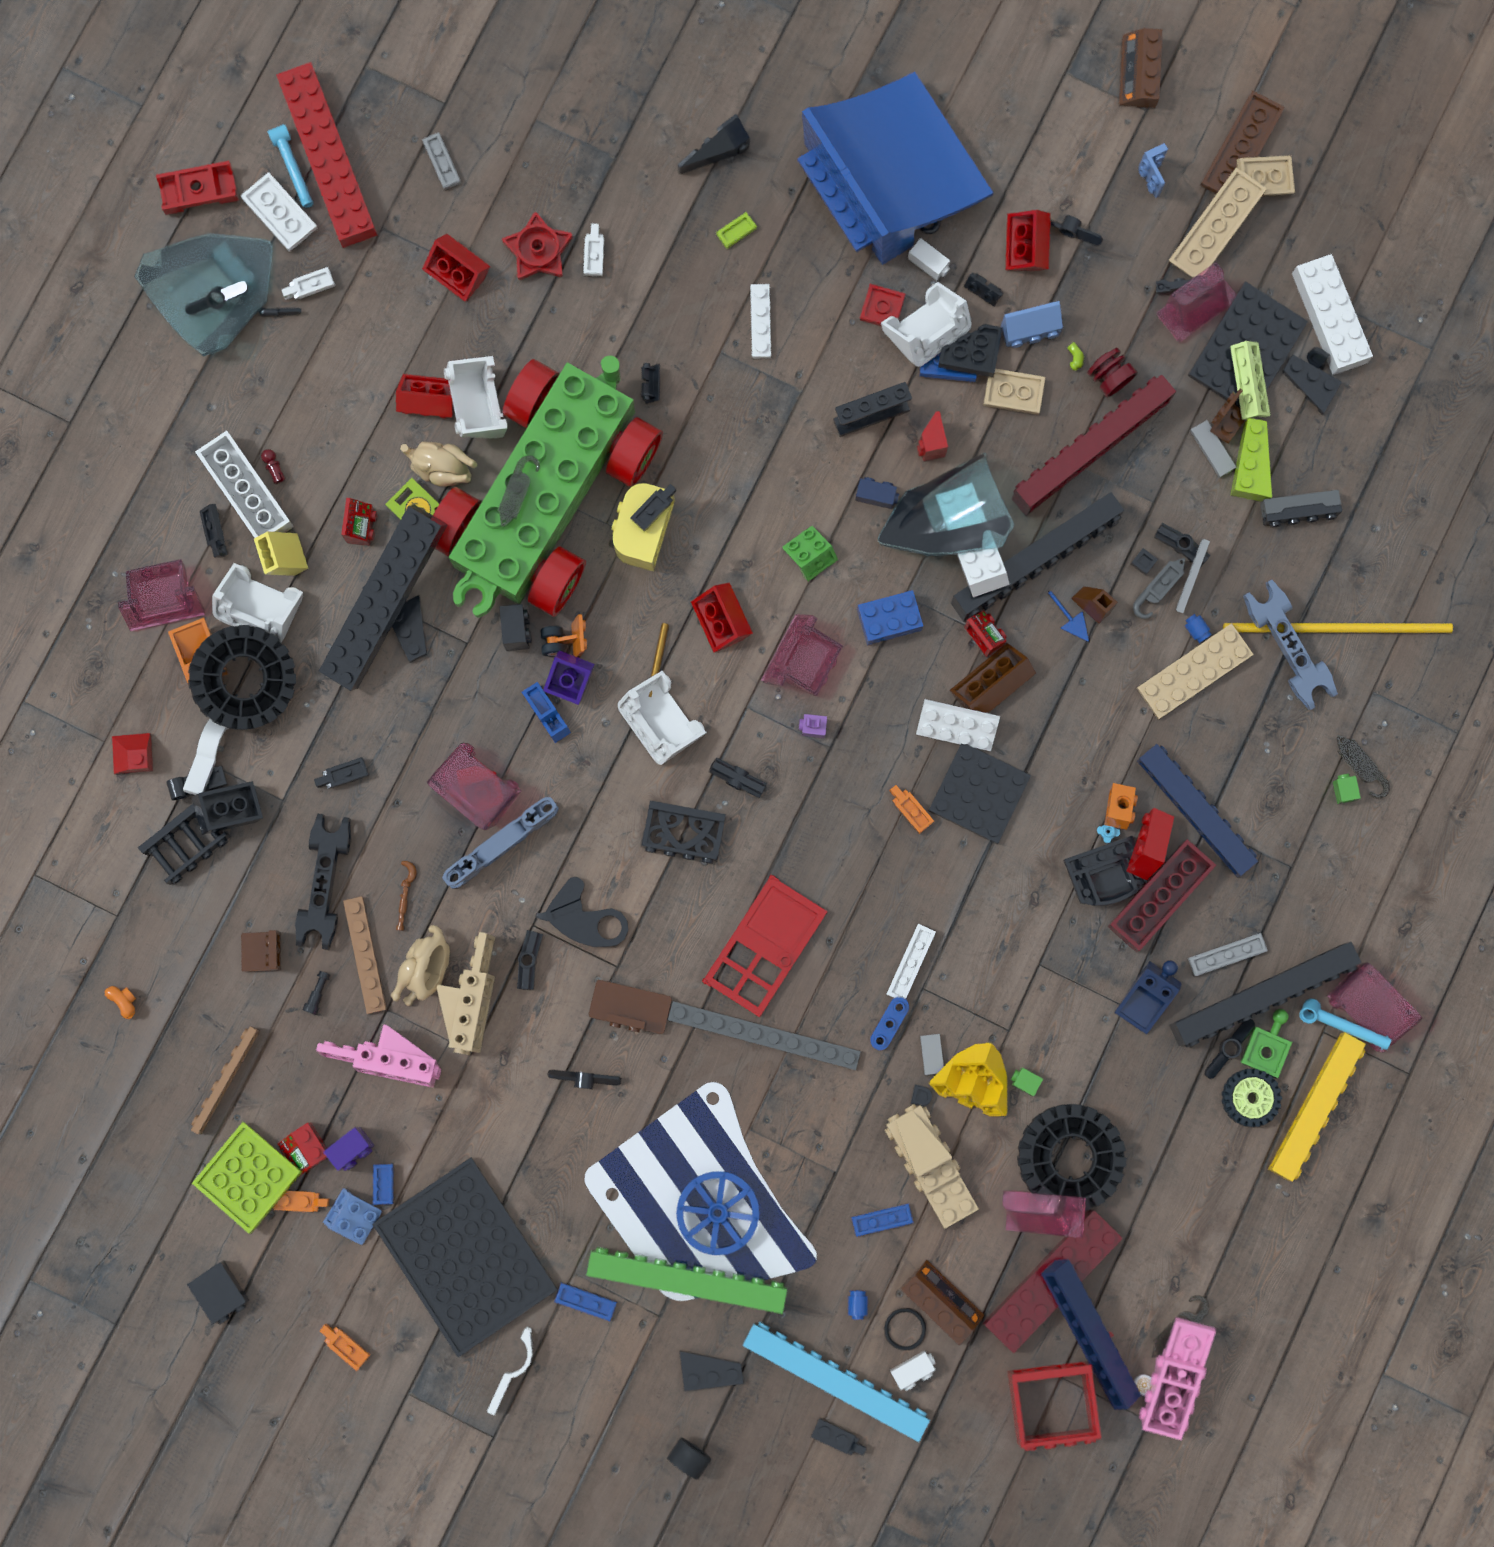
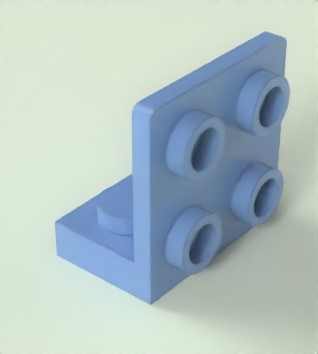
(1149, 168)
(352, 1217)

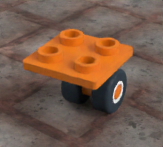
(555, 638)

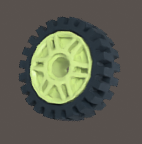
(1236, 1102)

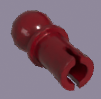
(269, 457)

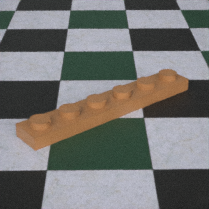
(365, 955)
(220, 1087)

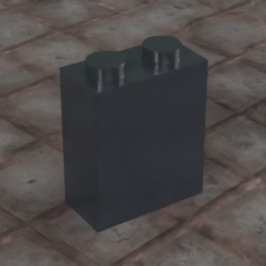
(218, 1293)

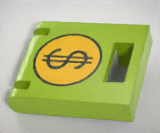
(418, 497)

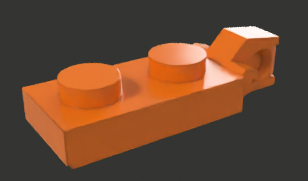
(911, 809)
(301, 1201)
(344, 1346)

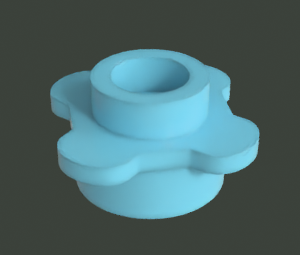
(1108, 836)

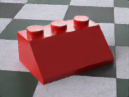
(1028, 241)
(455, 267)
(424, 396)
(721, 617)

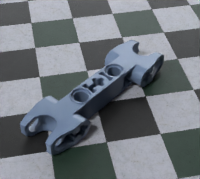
(1308, 675)
(500, 843)

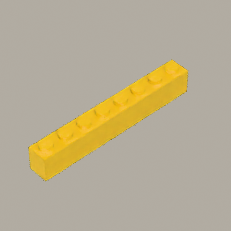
(1317, 1106)

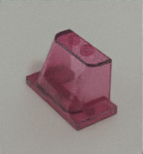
(1197, 302)
(159, 596)
(803, 657)
(1044, 1213)

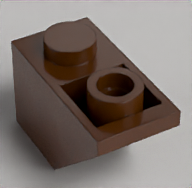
(1095, 602)

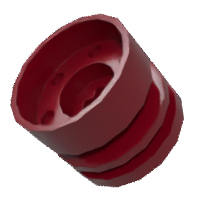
(1110, 370)

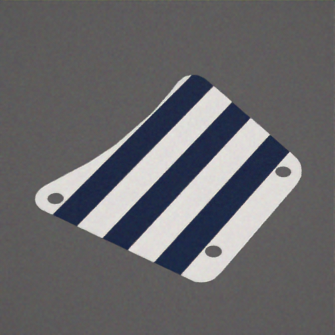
(663, 1160)

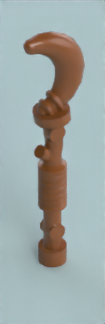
(405, 883)

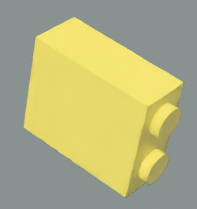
(280, 553)

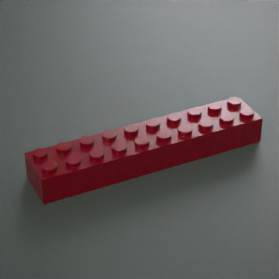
(1093, 445)

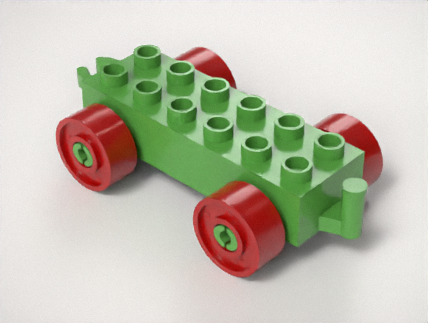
(571, 431)

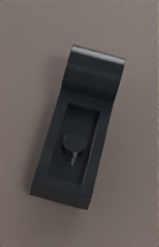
(177, 784)

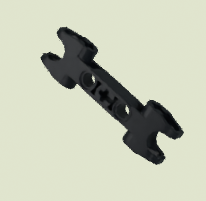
(328, 846)

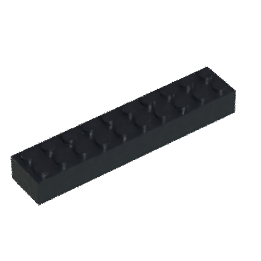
(1044, 554)
(383, 597)
(1268, 992)

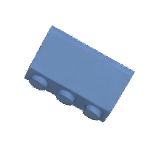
(1032, 324)

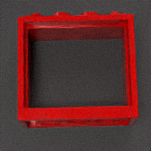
(1050, 1440)

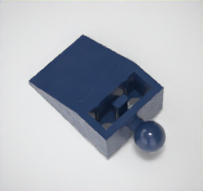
(1149, 998)

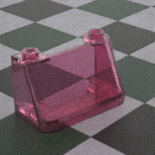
(473, 787)
(1374, 1004)

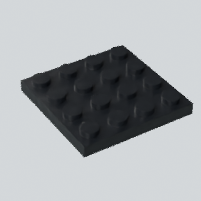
(979, 793)

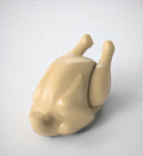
(440, 463)
(423, 967)

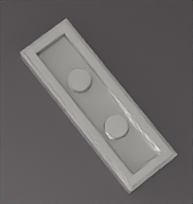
(441, 161)
(1213, 449)

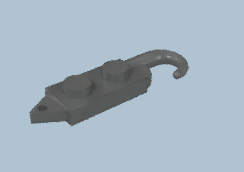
(1159, 586)

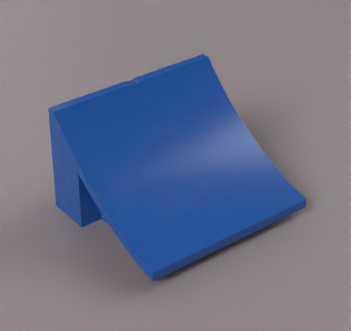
(888, 165)

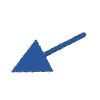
(1076, 625)

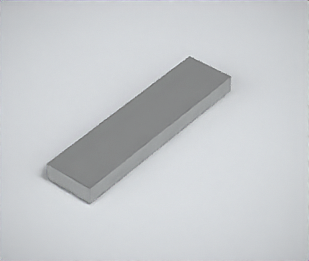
(1192, 575)
(1227, 954)

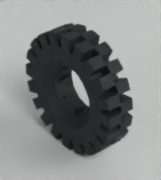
(229, 710)
(1097, 1132)

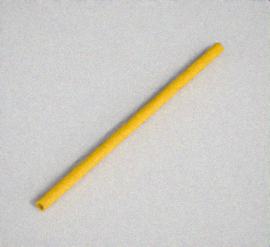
(1349, 628)

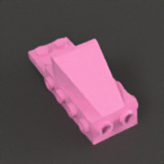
(392, 1059)
(1177, 1379)

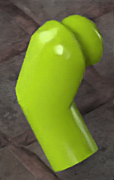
(1078, 356)

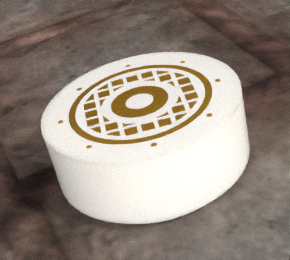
(1143, 1383)

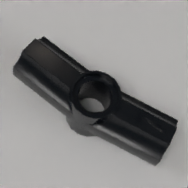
(1172, 537)
(737, 777)
(530, 947)

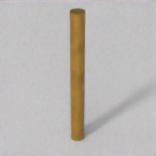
(659, 651)

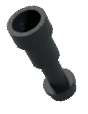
(315, 996)

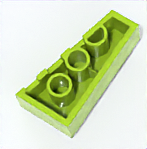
(1252, 469)

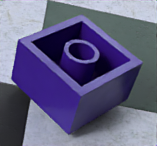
(568, 677)
(349, 1149)

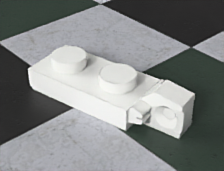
(594, 252)
(309, 284)

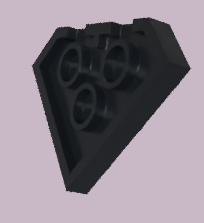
(973, 352)

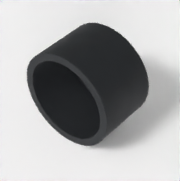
(689, 1458)

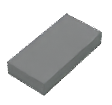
(931, 1053)

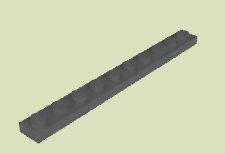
(764, 1035)

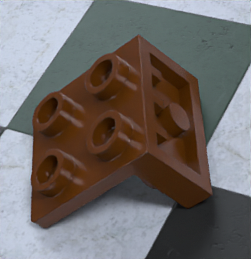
(1228, 419)
(261, 951)

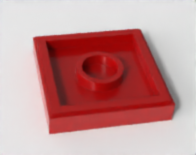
(881, 304)

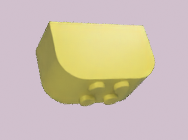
(632, 543)

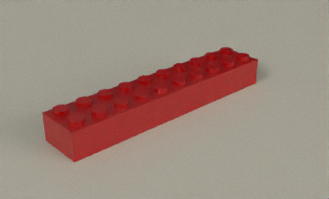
(326, 155)

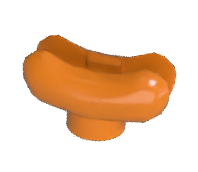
(122, 999)

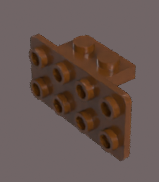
(630, 1007)

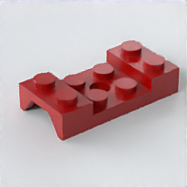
(216, 186)

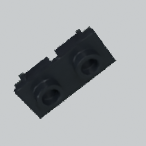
(977, 285)
(651, 389)

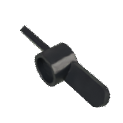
(1072, 228)
(208, 301)
(1237, 1038)
(584, 1080)

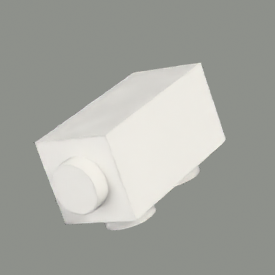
(929, 259)
(913, 1369)

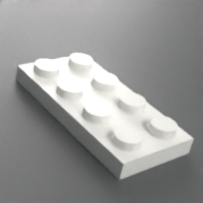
(279, 212)
(957, 725)

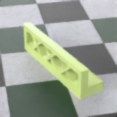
(1248, 380)

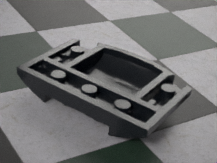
(1101, 873)

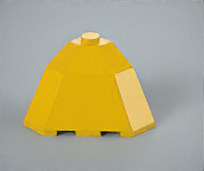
(975, 1079)

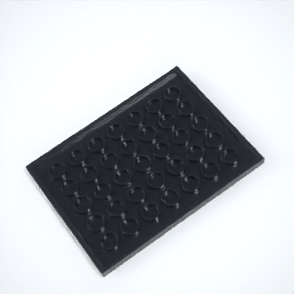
(464, 1257)

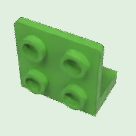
(810, 552)

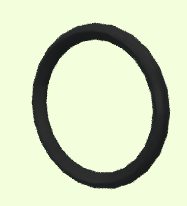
(904, 1348)

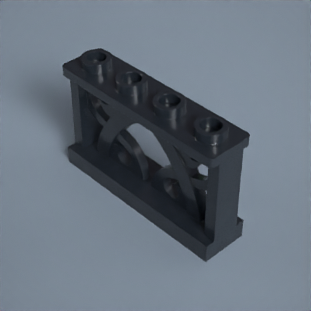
(664, 812)

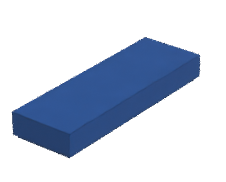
(882, 1220)
(585, 1301)

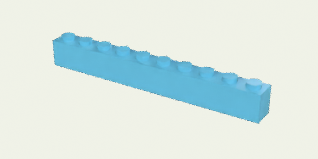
(836, 1382)

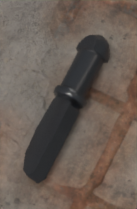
(279, 311)

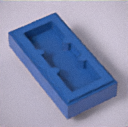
(383, 1184)

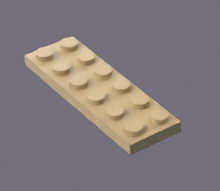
(1218, 223)
(1194, 671)

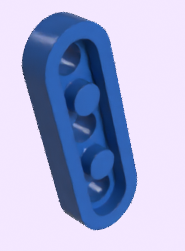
(893, 1015)

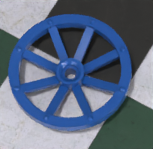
(681, 1207)

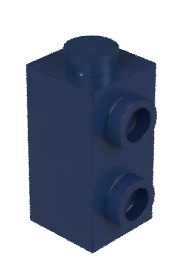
(876, 493)

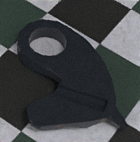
(581, 926)

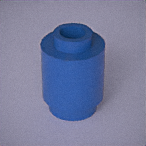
(1197, 628)
(857, 1304)

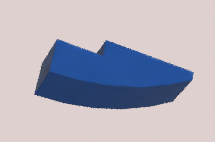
(546, 712)

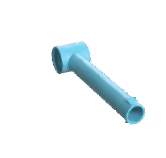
(280, 138)
(1341, 1024)

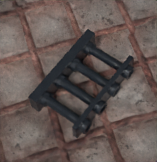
(872, 409)
(166, 835)

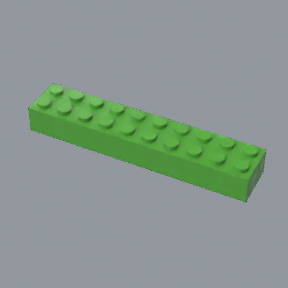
(687, 1281)

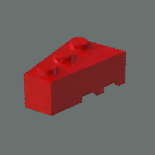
(1151, 844)

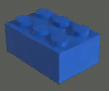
(890, 617)

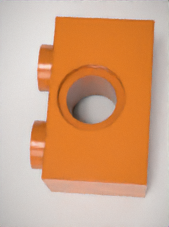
(1115, 815)

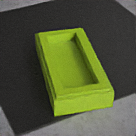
(736, 230)

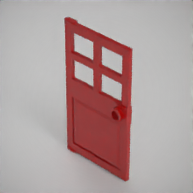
(775, 929)

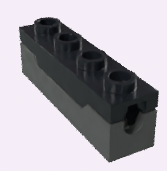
(1301, 508)

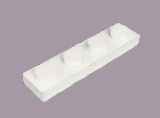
(760, 321)
(911, 962)

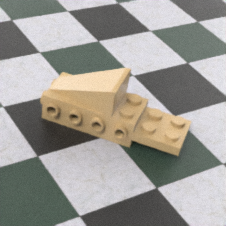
(467, 1008)
(931, 1164)

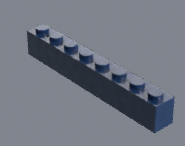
(1197, 810)
(1091, 1334)

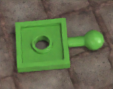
(1278, 1046)

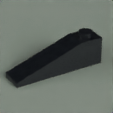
(725, 144)

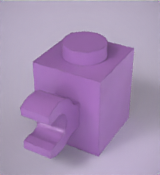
(813, 726)

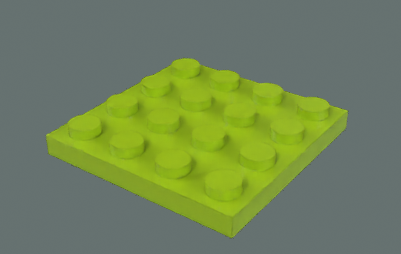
(246, 1177)

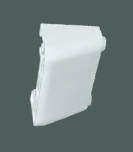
(930, 327)
(475, 398)
(250, 603)
(659, 719)

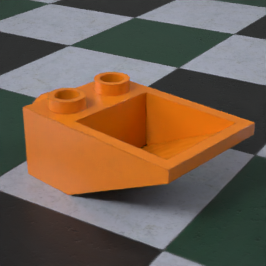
(187, 640)

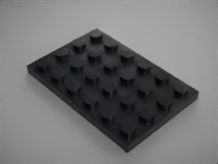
(1249, 318)

